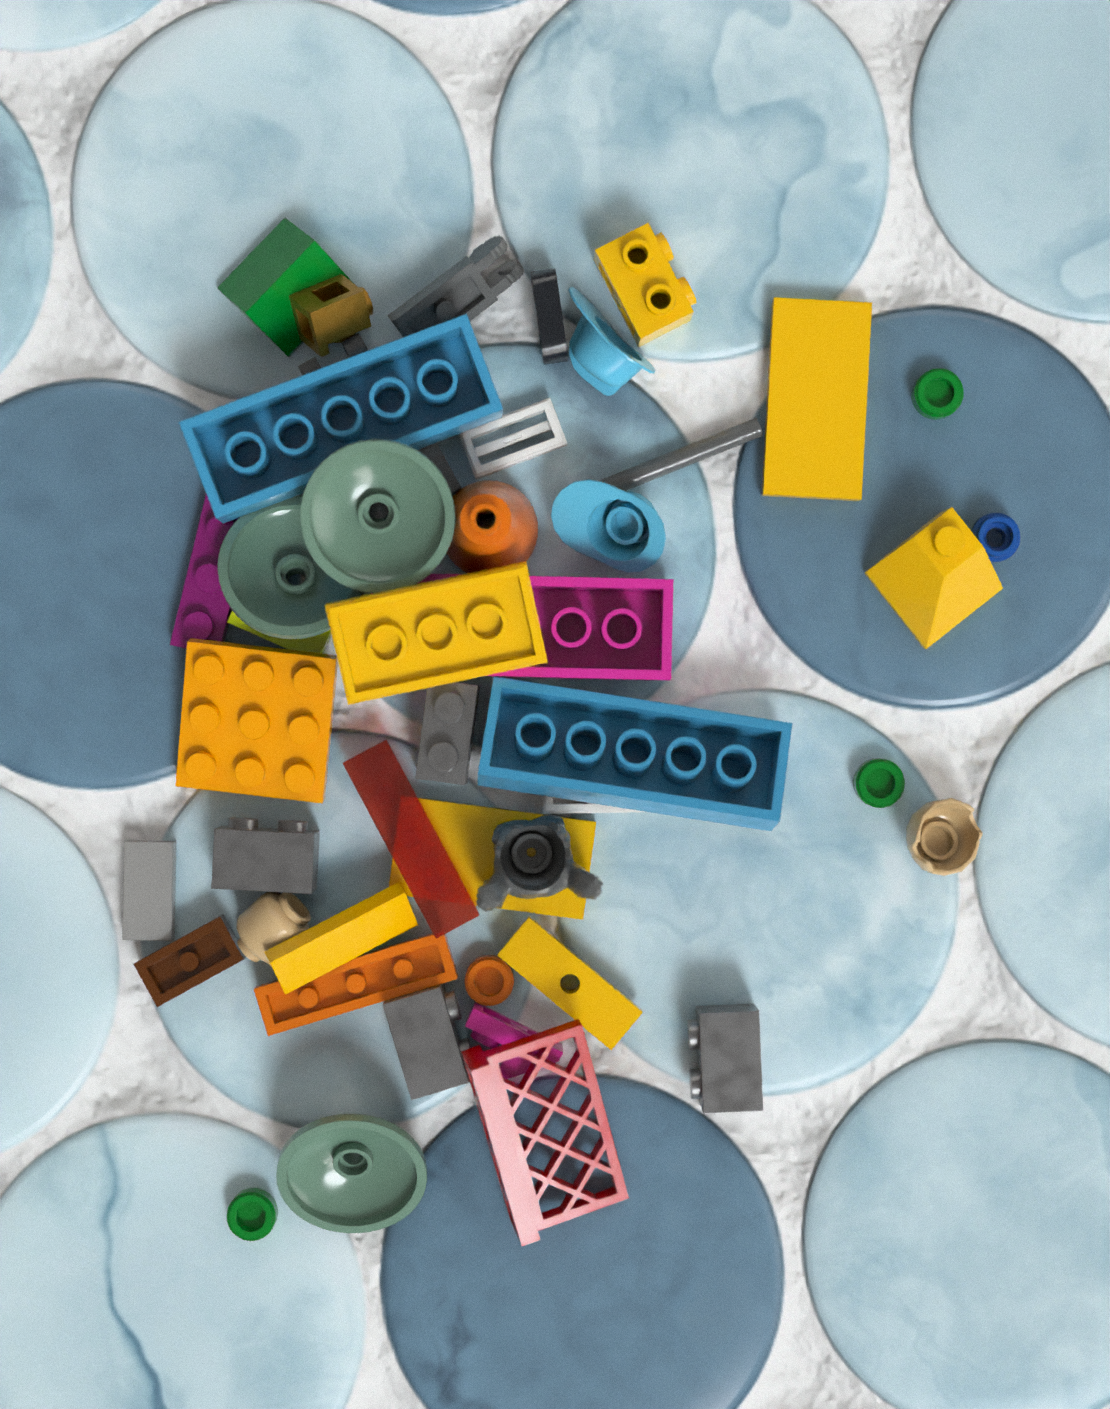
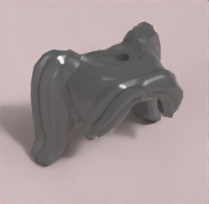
(534, 876)

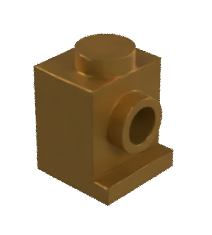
(330, 312)

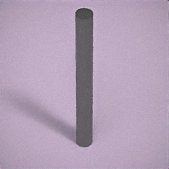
(686, 455)

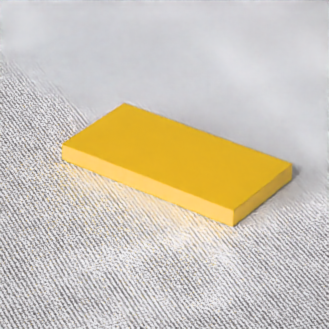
(816, 399)
(436, 632)
(467, 837)

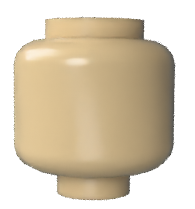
(270, 922)

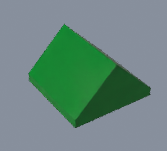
(274, 270)

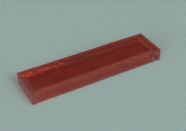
(411, 839)

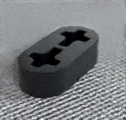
(549, 316)

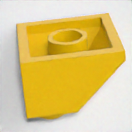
(936, 577)

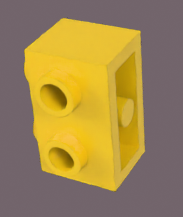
(644, 284)

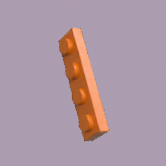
(359, 983)

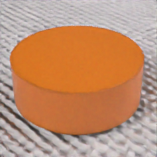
(489, 980)

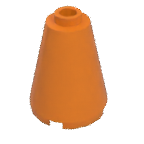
(506, 542)

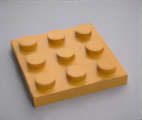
(256, 720)

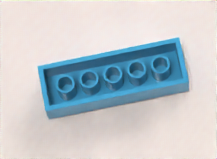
(398, 392)
(635, 754)

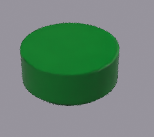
(937, 394)
(879, 783)
(252, 1214)

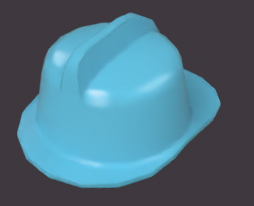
(600, 352)
(609, 525)

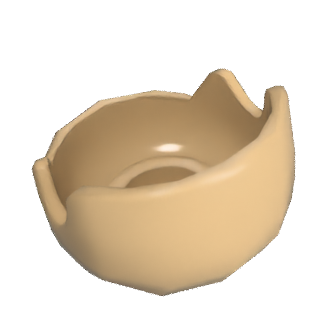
(943, 836)

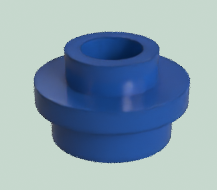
(1008, 530)

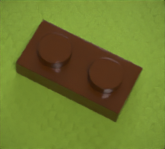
(189, 960)

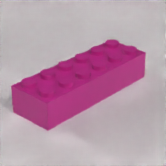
(600, 628)

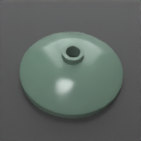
(371, 551)
(255, 570)
(351, 1173)

